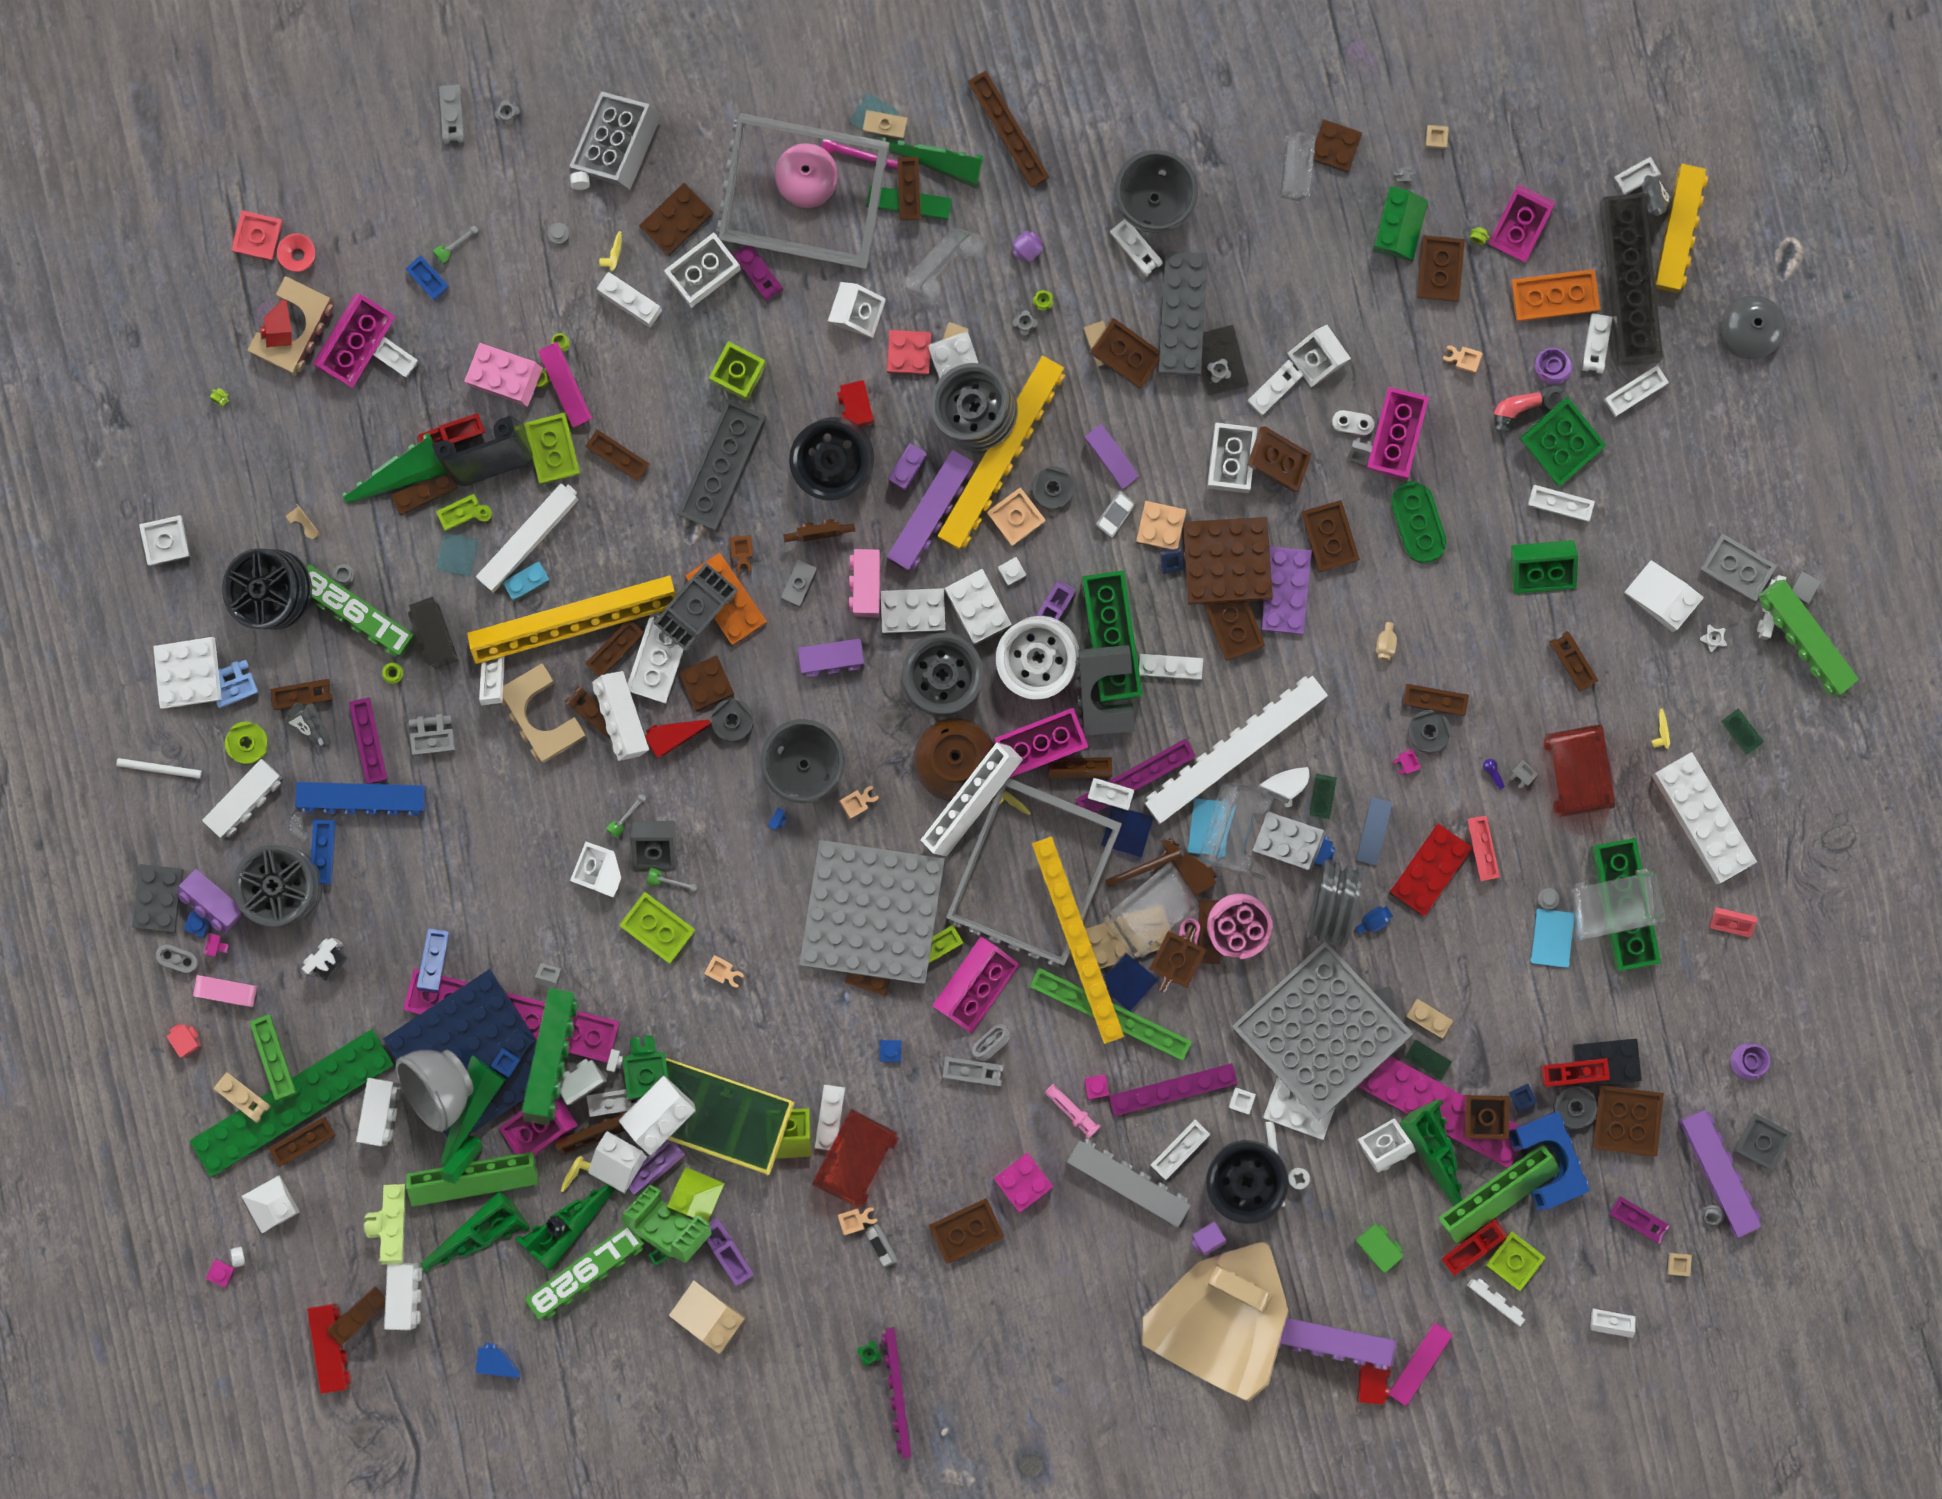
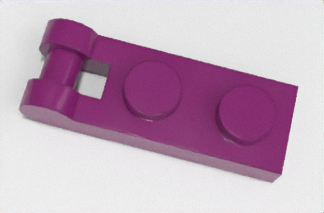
(757, 271)
(1638, 1219)

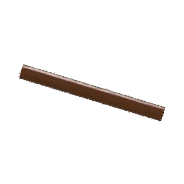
(1144, 867)

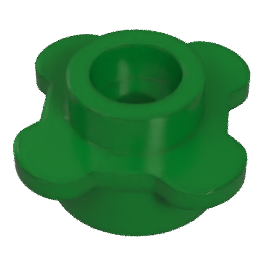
(875, 1355)

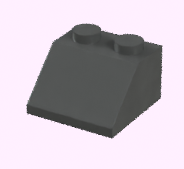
(653, 844)

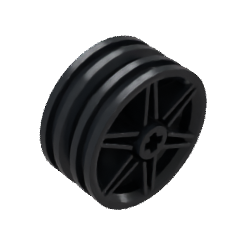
(803, 464)
(267, 589)
(1272, 1196)

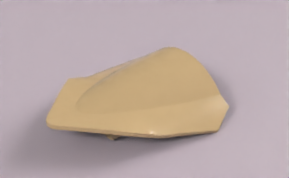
(1223, 1320)

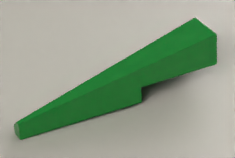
(949, 163)
(400, 471)
(485, 1086)
(1429, 1138)
(493, 1221)
(548, 1248)

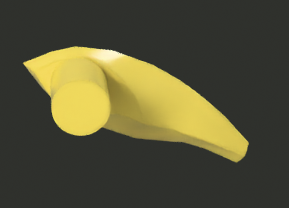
(614, 256)
(1664, 740)
(1014, 802)
(573, 1171)

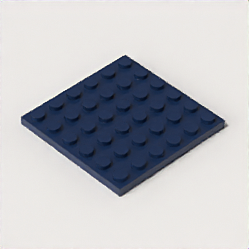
(471, 1023)

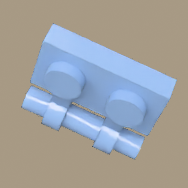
(238, 688)

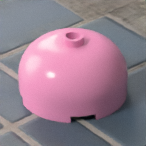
(808, 188)
(1246, 933)

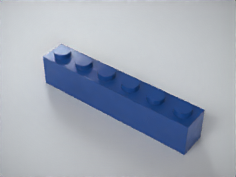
(360, 797)

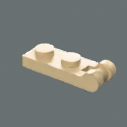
(241, 1096)

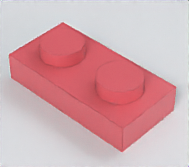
(1733, 922)

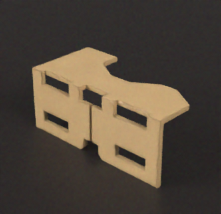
(299, 516)

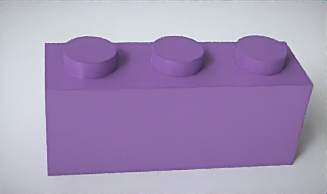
(831, 657)
(209, 901)

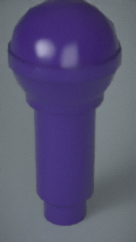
(1490, 767)

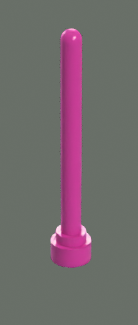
(831, 146)

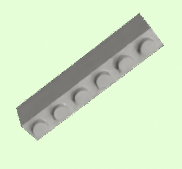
(1128, 1183)

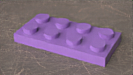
(1289, 589)

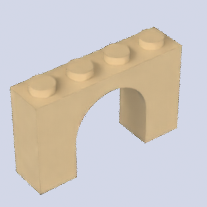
(315, 307)
(545, 743)

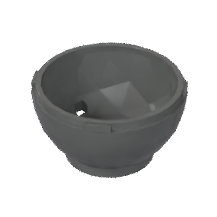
(1141, 179)
(802, 741)

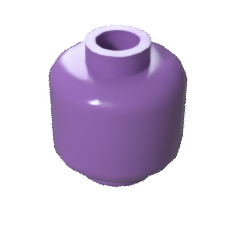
(1027, 246)

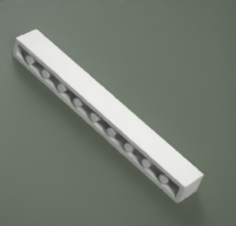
(1235, 750)

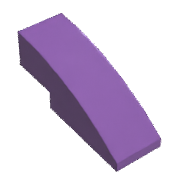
(1111, 456)
(1056, 602)
(728, 1253)

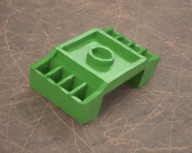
(664, 1226)

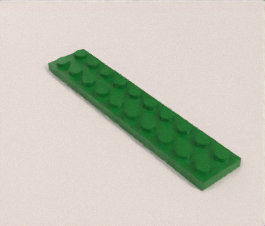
(315, 1088)

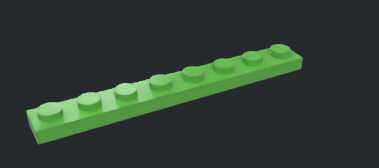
(1130, 1023)

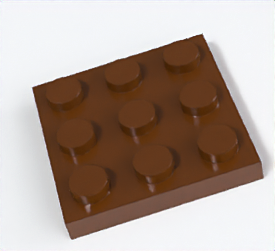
(1628, 1120)

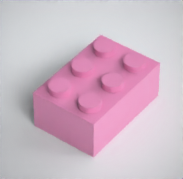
(503, 374)
(865, 583)

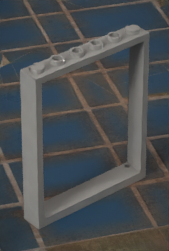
(791, 247)
(997, 936)

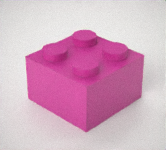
(1023, 1182)

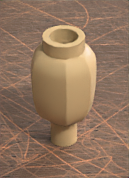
(1386, 643)

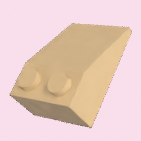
(707, 1317)

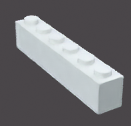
(971, 799)

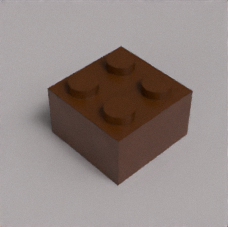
(1485, 1117)

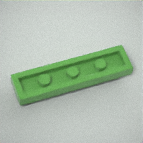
(273, 1057)

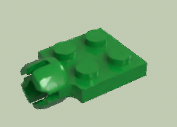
(643, 1067)

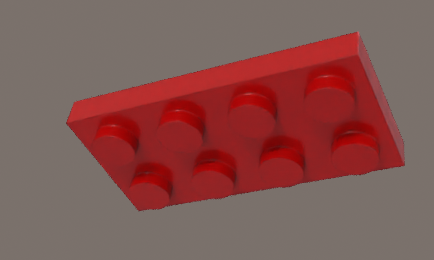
(1430, 869)

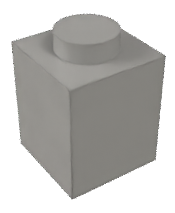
(1805, 587)

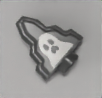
(1656, 195)
(307, 722)

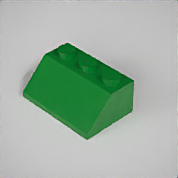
(1400, 224)
(1544, 566)

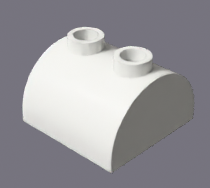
(1386, 1145)

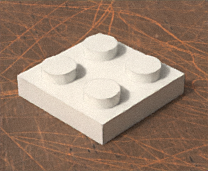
(952, 353)
(164, 540)

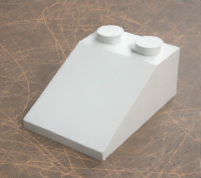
(1663, 596)

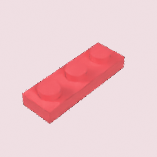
(1483, 848)

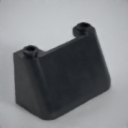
(505, 453)

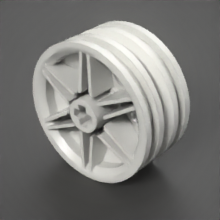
(1011, 668)

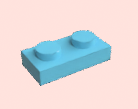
(526, 581)

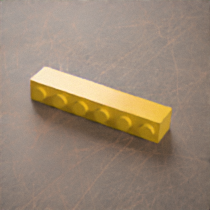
(1679, 228)

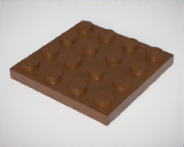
(1227, 560)

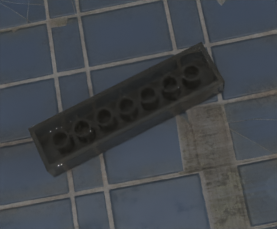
(1631, 279)

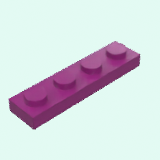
(368, 740)

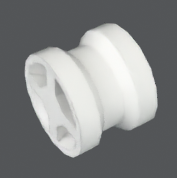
(1295, 1176)

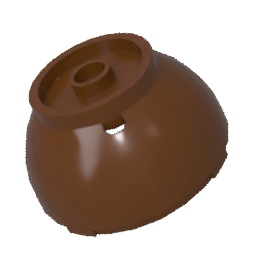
(933, 754)

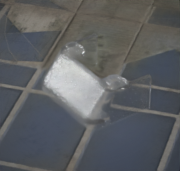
(1232, 825)

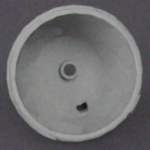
(435, 1086)

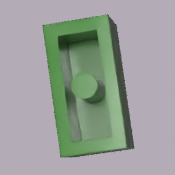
(1379, 1247)

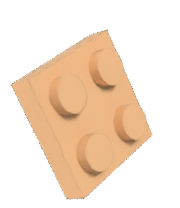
(1016, 516)
(1161, 525)

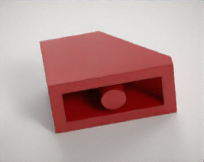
(277, 326)

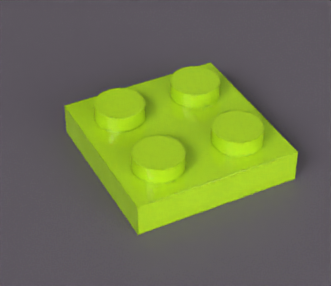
(1515, 1261)

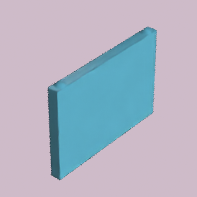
(1200, 821)
(1552, 938)

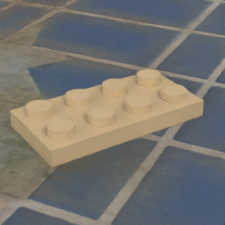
(1108, 947)

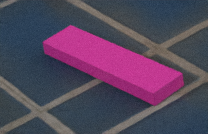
(565, 384)
(1420, 1364)

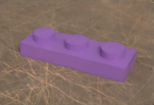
(656, 1166)

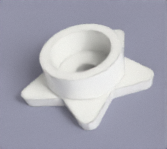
(1718, 633)

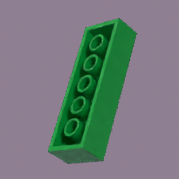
(1110, 627)
(1634, 946)
(549, 1056)

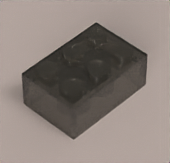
(432, 633)

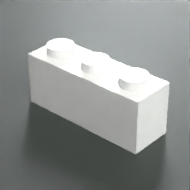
(629, 299)

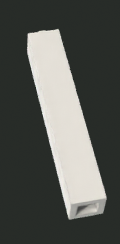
(528, 537)

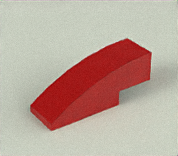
(456, 431)
(1474, 1246)

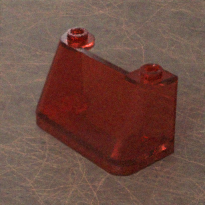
(1581, 770)
(854, 1158)

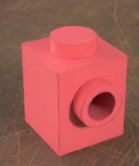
(184, 1039)

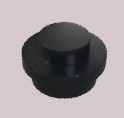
(555, 1226)

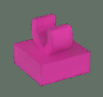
(1409, 762)
(213, 945)

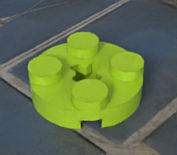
(236, 737)

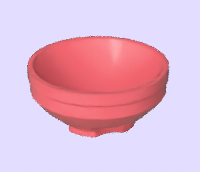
(289, 245)

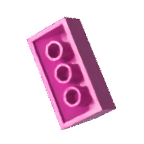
(353, 340)
(1398, 433)
(1045, 740)
(976, 985)

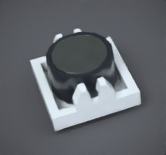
(326, 960)

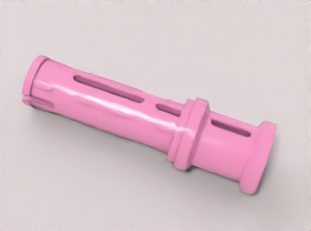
(1079, 1117)

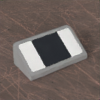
(1115, 514)
(880, 1245)

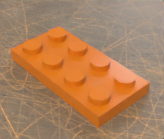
(1555, 295)
(741, 614)

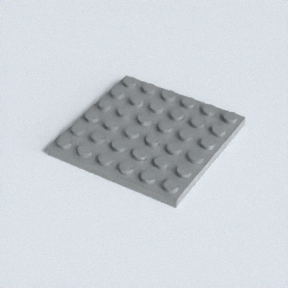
(872, 912)
(1322, 1030)

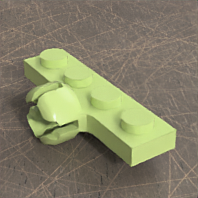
(389, 1224)

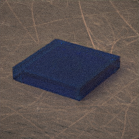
(1132, 833)
(1128, 981)

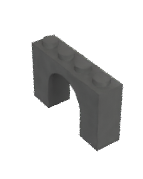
(1093, 665)

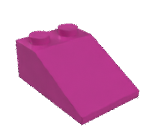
(1522, 223)
(535, 1137)

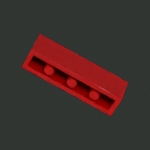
(328, 1355)

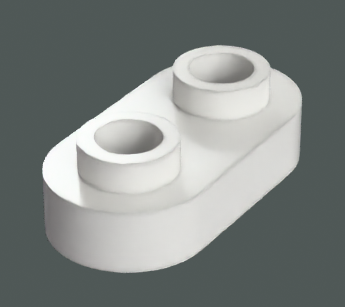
(1353, 423)

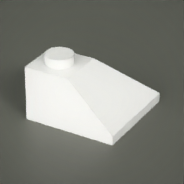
(597, 870)
(270, 1204)

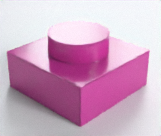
(1096, 1086)
(220, 1273)

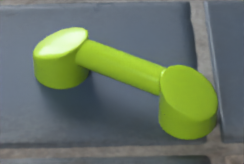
(564, 344)

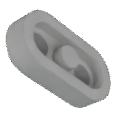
(177, 959)
(991, 1042)

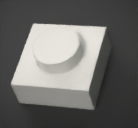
(1012, 571)
(615, 1061)
(1242, 1100)

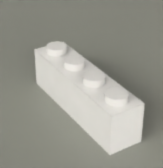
(620, 715)
(242, 799)

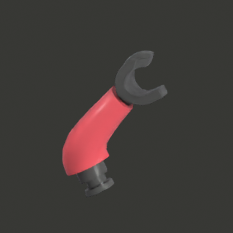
(1515, 405)

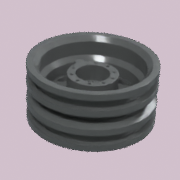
(960, 383)
(926, 651)
(304, 896)
(1335, 903)

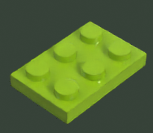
(552, 448)
(657, 927)

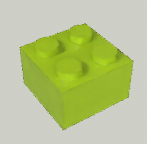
(737, 371)

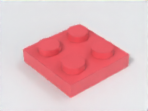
(257, 235)
(908, 352)

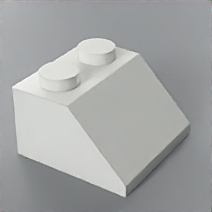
(856, 309)
(1319, 355)
(581, 1081)
(616, 1162)

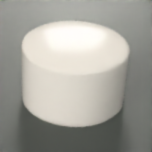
(580, 180)
(237, 1257)

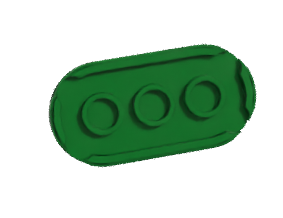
(1418, 522)

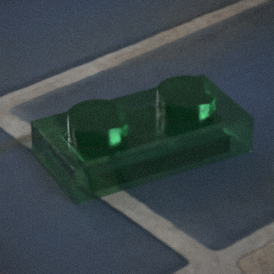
(1742, 731)
(1322, 796)
(1428, 1059)

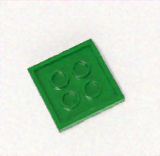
(1562, 441)

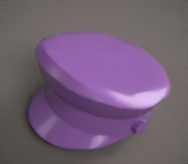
(1553, 366)
(1750, 1061)

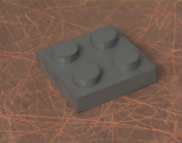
(1763, 1142)

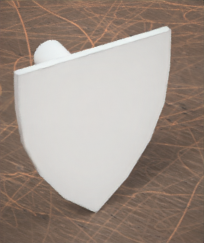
(1288, 783)

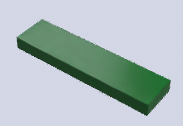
(930, 205)

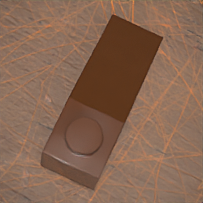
(1193, 871)

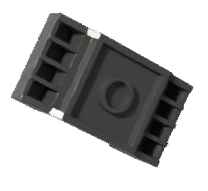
(696, 606)

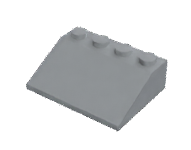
(616, 140)

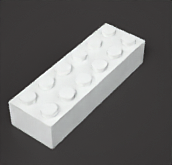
(1704, 818)

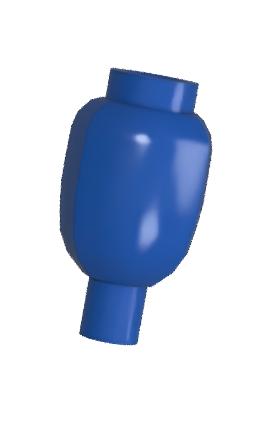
(1375, 920)

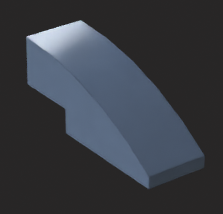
(1373, 831)

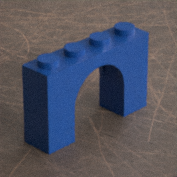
(1570, 1180)

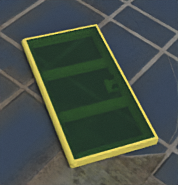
(730, 1118)

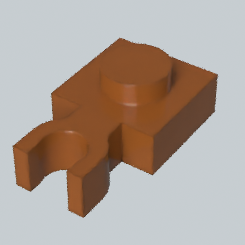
(742, 548)

